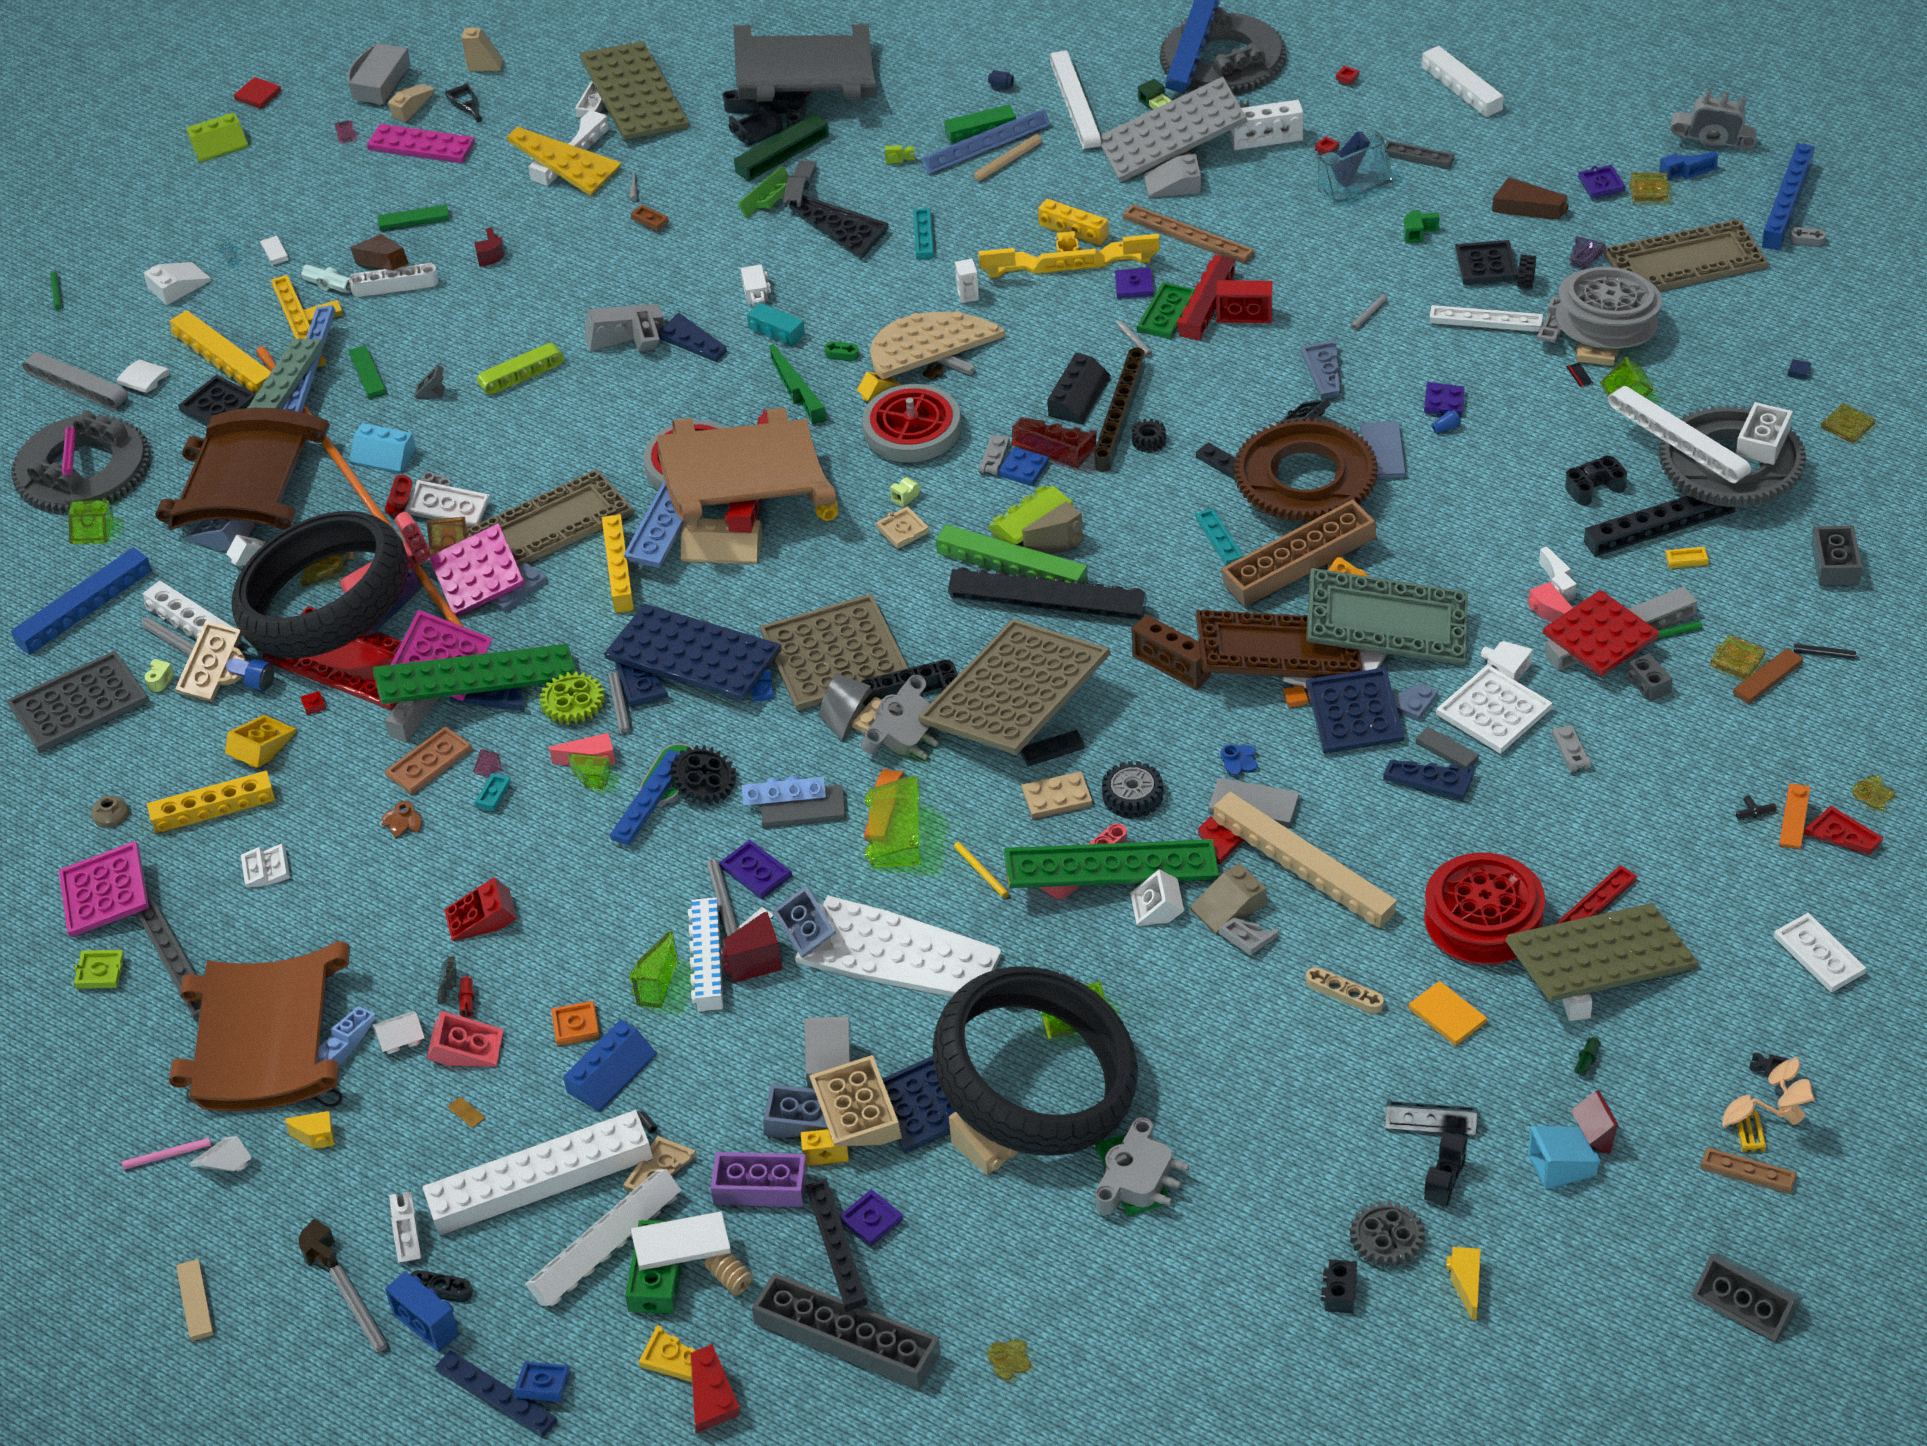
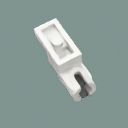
(405, 1227)

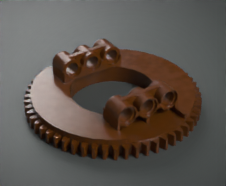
(1260, 457)

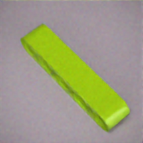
(520, 368)

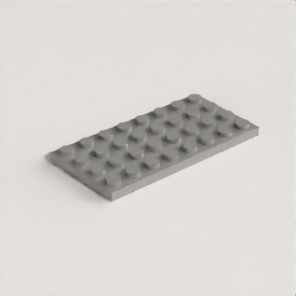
(1172, 129)

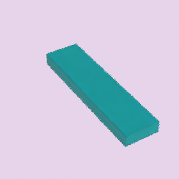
(923, 233)
(1218, 536)

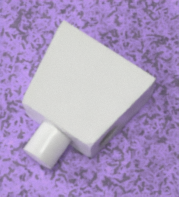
(1509, 659)

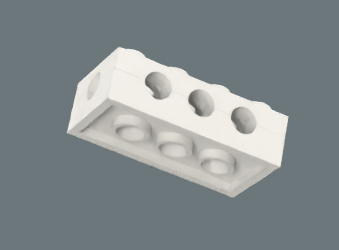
(1269, 125)

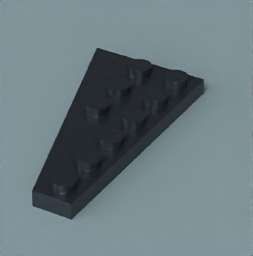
(850, 229)

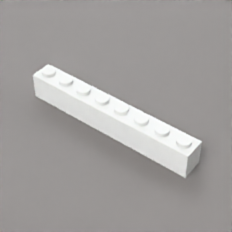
(603, 1238)

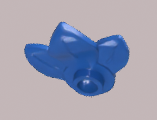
(1238, 758)

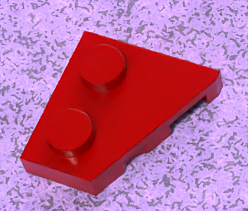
(1223, 839)

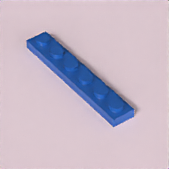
(644, 802)

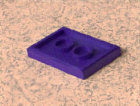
(755, 869)

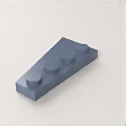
(1323, 367)

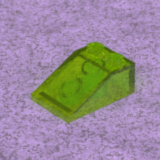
(654, 972)

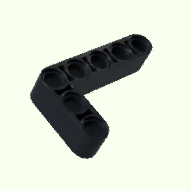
(785, 102)
(936, 674)

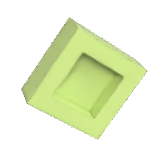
(1159, 101)

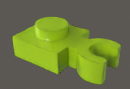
(895, 154)

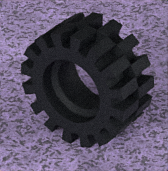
(1526, 271)
(1149, 443)

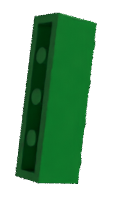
(969, 125)

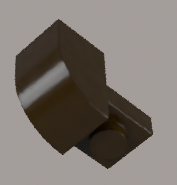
(315, 1244)

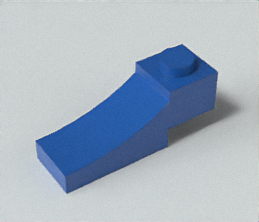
(1688, 166)

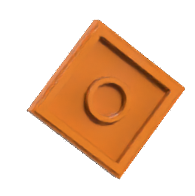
(575, 1023)

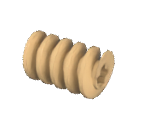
(729, 1272)

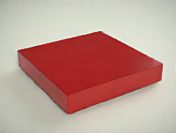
(257, 92)

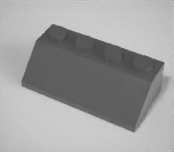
(1746, 1296)

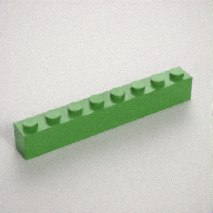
(1006, 556)

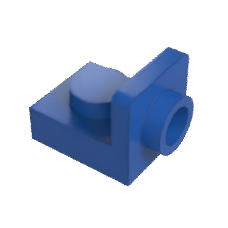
(763, 688)

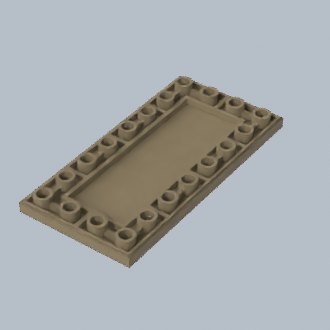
(1690, 255)
(558, 517)

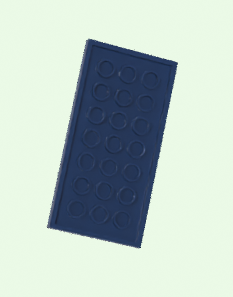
(693, 651)

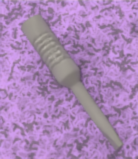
(633, 189)

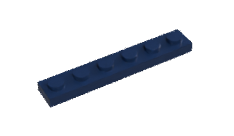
(495, 1394)

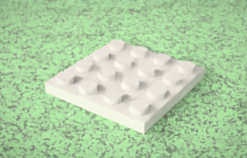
(1494, 708)

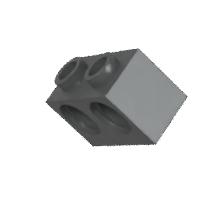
(1649, 677)

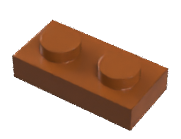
(649, 217)

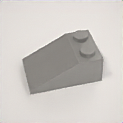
(1174, 177)

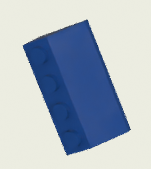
(609, 1066)

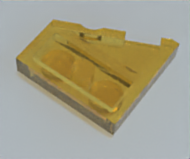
(324, 569)

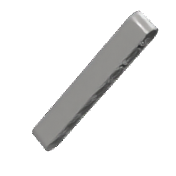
(75, 380)

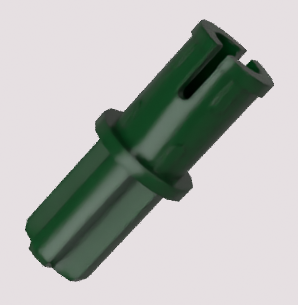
(1587, 1055)

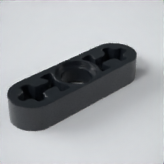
(448, 1292)

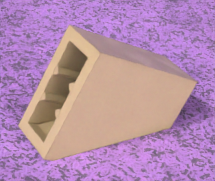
(479, 51)

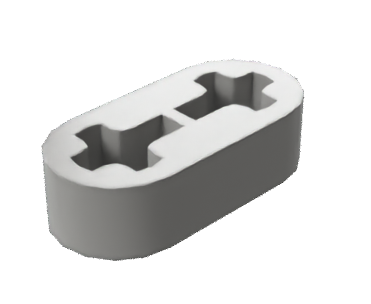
(1807, 236)

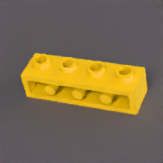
(1067, 219)

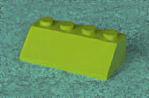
(1032, 507)

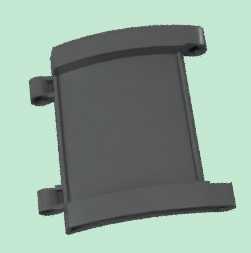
(804, 64)

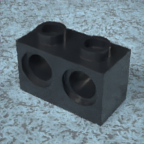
(1342, 1286)

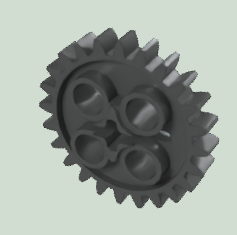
(1370, 1241)

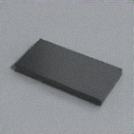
(805, 811)

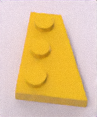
(667, 1355)

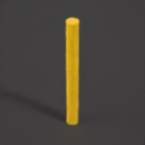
(981, 870)

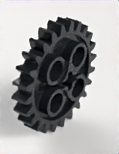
(702, 774)

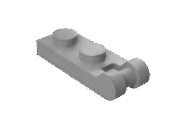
(994, 454)
(1571, 748)

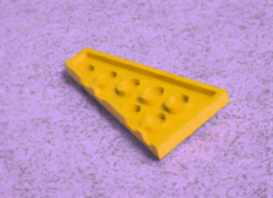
(578, 166)

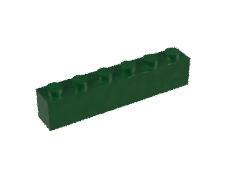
(781, 147)

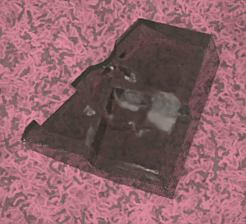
(447, 979)

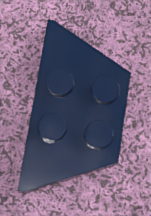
(503, 698)

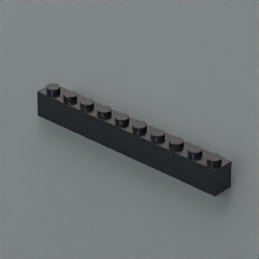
(1047, 594)

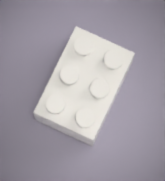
(1764, 433)

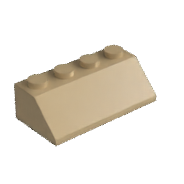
(712, 542)

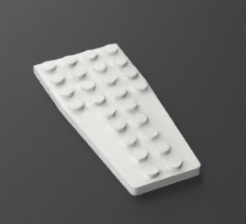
(898, 950)

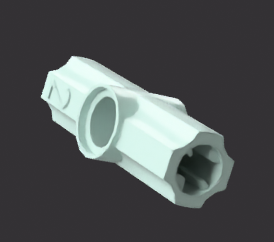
(326, 278)

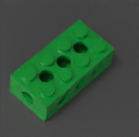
(653, 1288)

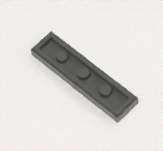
(1419, 155)

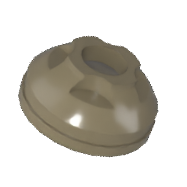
(112, 815)

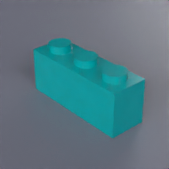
(776, 324)

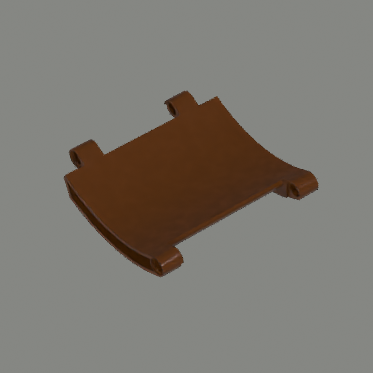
(243, 467)

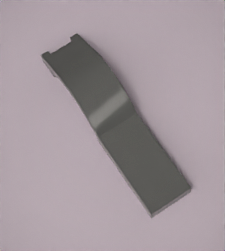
(795, 184)

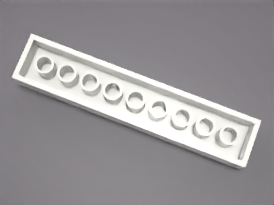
(537, 1172)

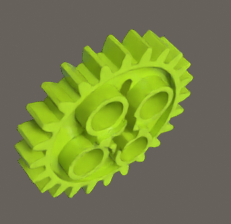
(572, 698)

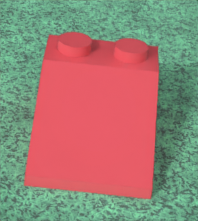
(464, 1042)

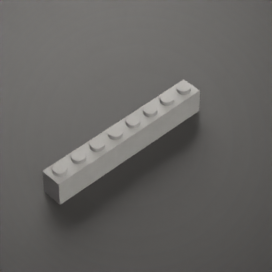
(1657, 612)

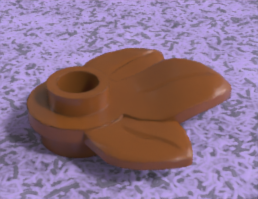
(400, 821)

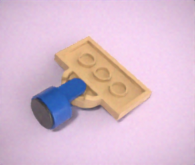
(219, 662)

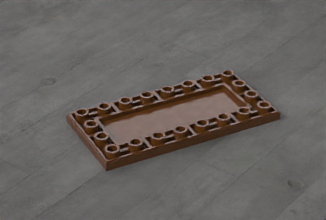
(1267, 646)

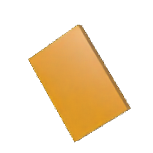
(1447, 1013)

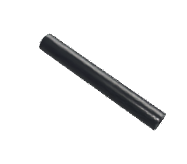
(1824, 651)

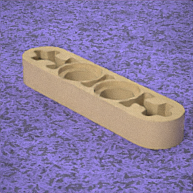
(1346, 987)

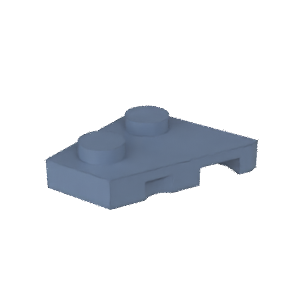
(1415, 701)

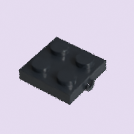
(1308, 409)

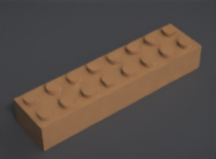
(1298, 552)

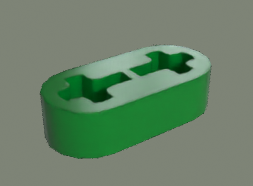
(841, 351)

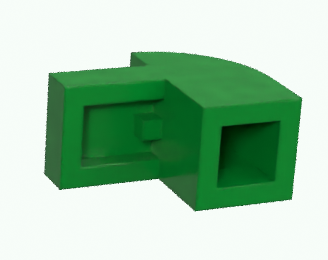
(1416, 224)

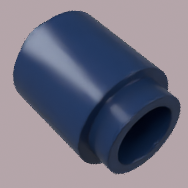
(1001, 79)

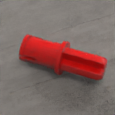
(466, 996)

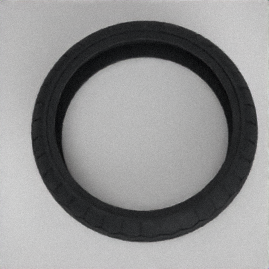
(343, 618)
(1005, 1121)

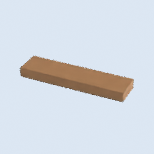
(1748, 1170)

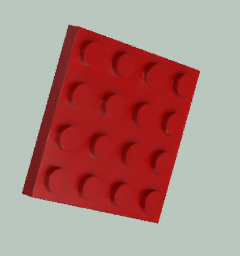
(1600, 632)

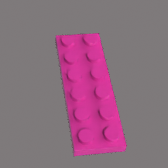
(421, 143)

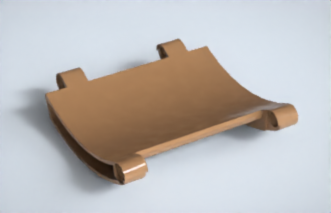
(741, 464)

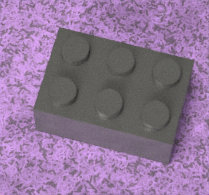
(1836, 555)

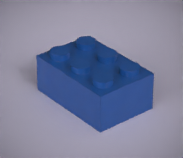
(422, 1311)

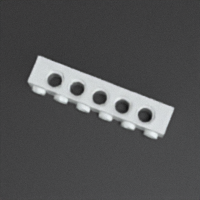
(178, 609)

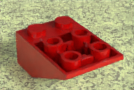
(481, 911)

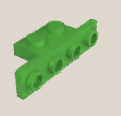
(766, 193)

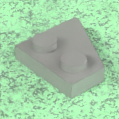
(1247, 935)

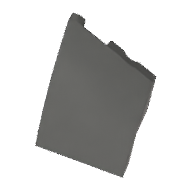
(843, 704)

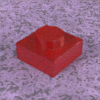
(1347, 75)
(1326, 145)
(312, 702)

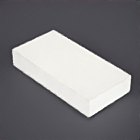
(274, 250)

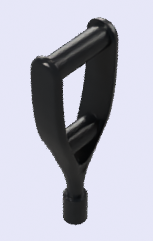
(468, 106)

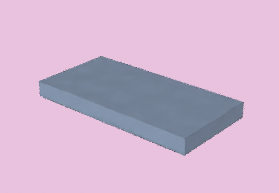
(1387, 448)

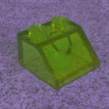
(1627, 374)
(90, 522)

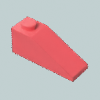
(1548, 602)
(592, 746)

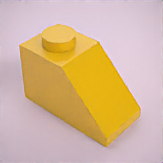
(873, 385)
(312, 1129)

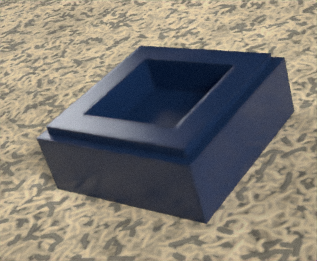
(1799, 369)

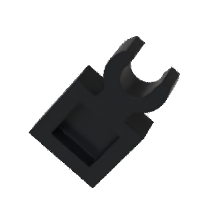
(1765, 1064)

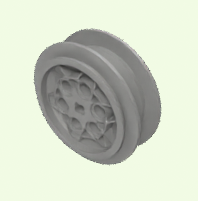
(1608, 308)

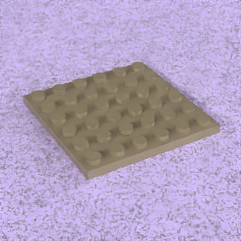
(832, 640)

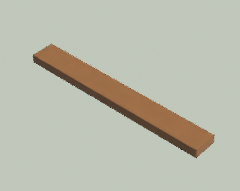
(1188, 234)

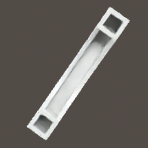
(591, 128)

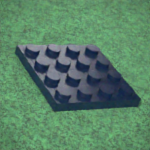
(1354, 710)
(918, 1104)

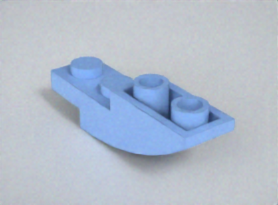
(346, 1035)

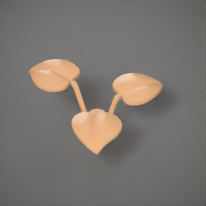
(1796, 1094)

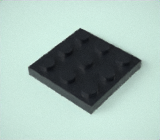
(1486, 262)
(214, 398)

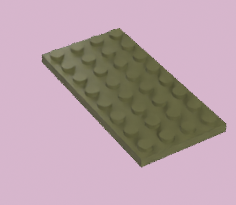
(634, 90)
(1601, 952)

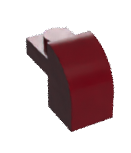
(489, 250)

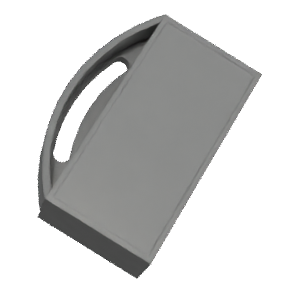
(377, 72)

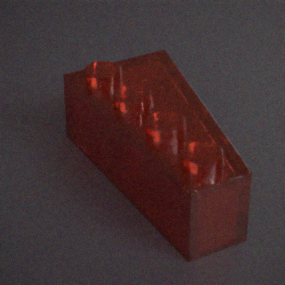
(1052, 440)

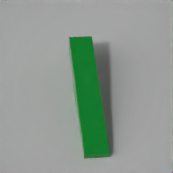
(797, 387)

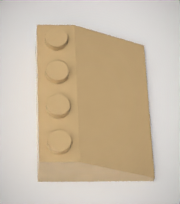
(856, 1104)

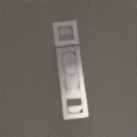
(1550, 330)

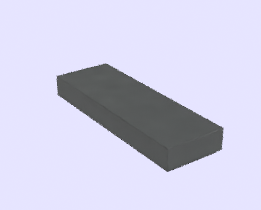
(1447, 748)

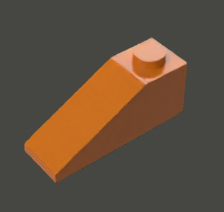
(1794, 816)

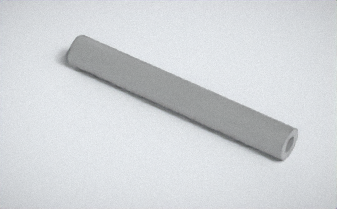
(1364, 316)
(1134, 338)

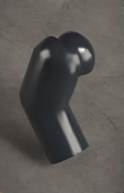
(647, 1122)

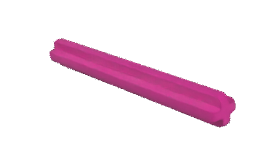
(68, 453)

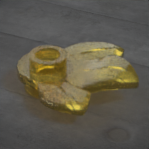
(1873, 792)
(1011, 1359)

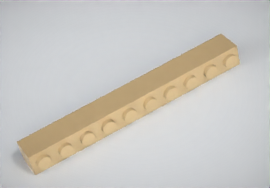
(1304, 860)

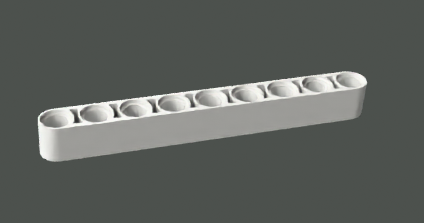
(1075, 100)
(1679, 434)

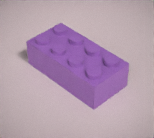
(759, 1179)

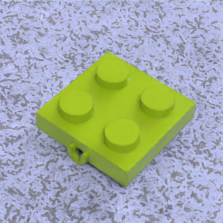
(98, 969)

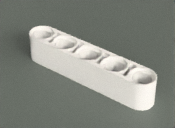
(395, 280)

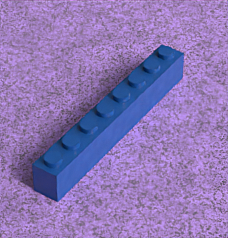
(1190, 44)
(1788, 197)
(81, 601)

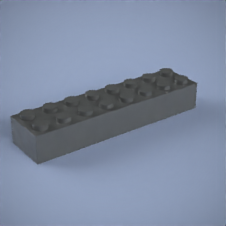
(852, 1335)

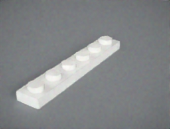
(1486, 318)

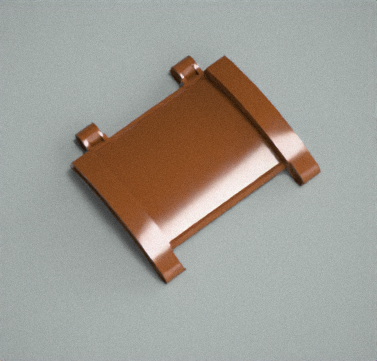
(259, 1032)

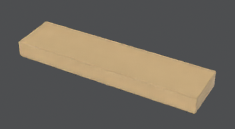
(194, 1300)

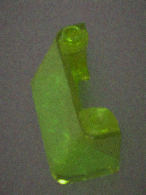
(894, 823)

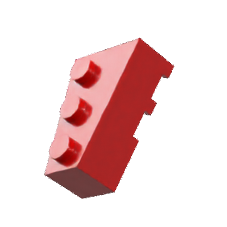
(712, 1393)

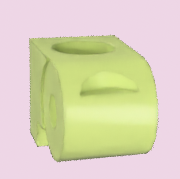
(906, 489)
(159, 675)

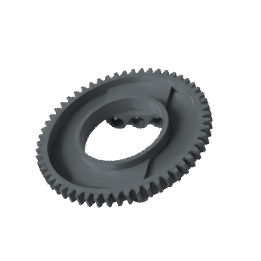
(1241, 68)
(1707, 486)
(46, 487)

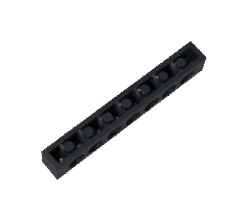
(1650, 524)

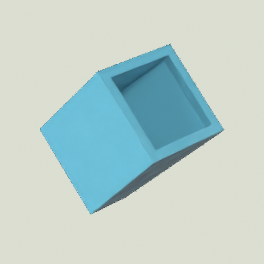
(1561, 1155)

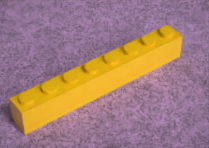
(219, 351)

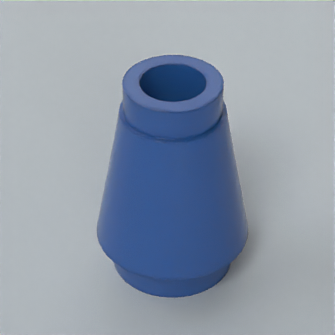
(1446, 422)

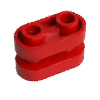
(398, 495)

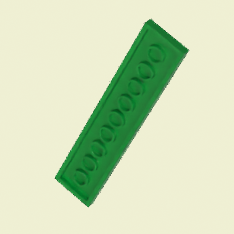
(472, 673)
(1109, 863)

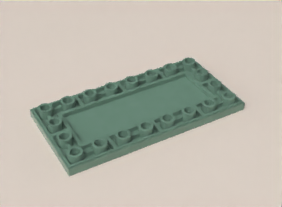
(1387, 616)

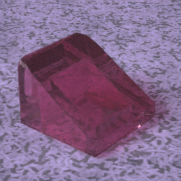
(345, 131)
(487, 763)

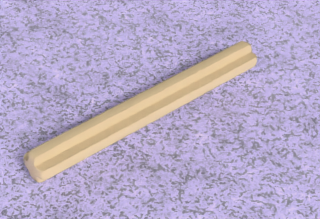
(1007, 157)

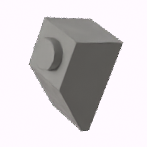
(644, 329)

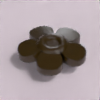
(932, 371)

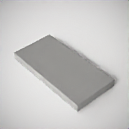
(1272, 801)

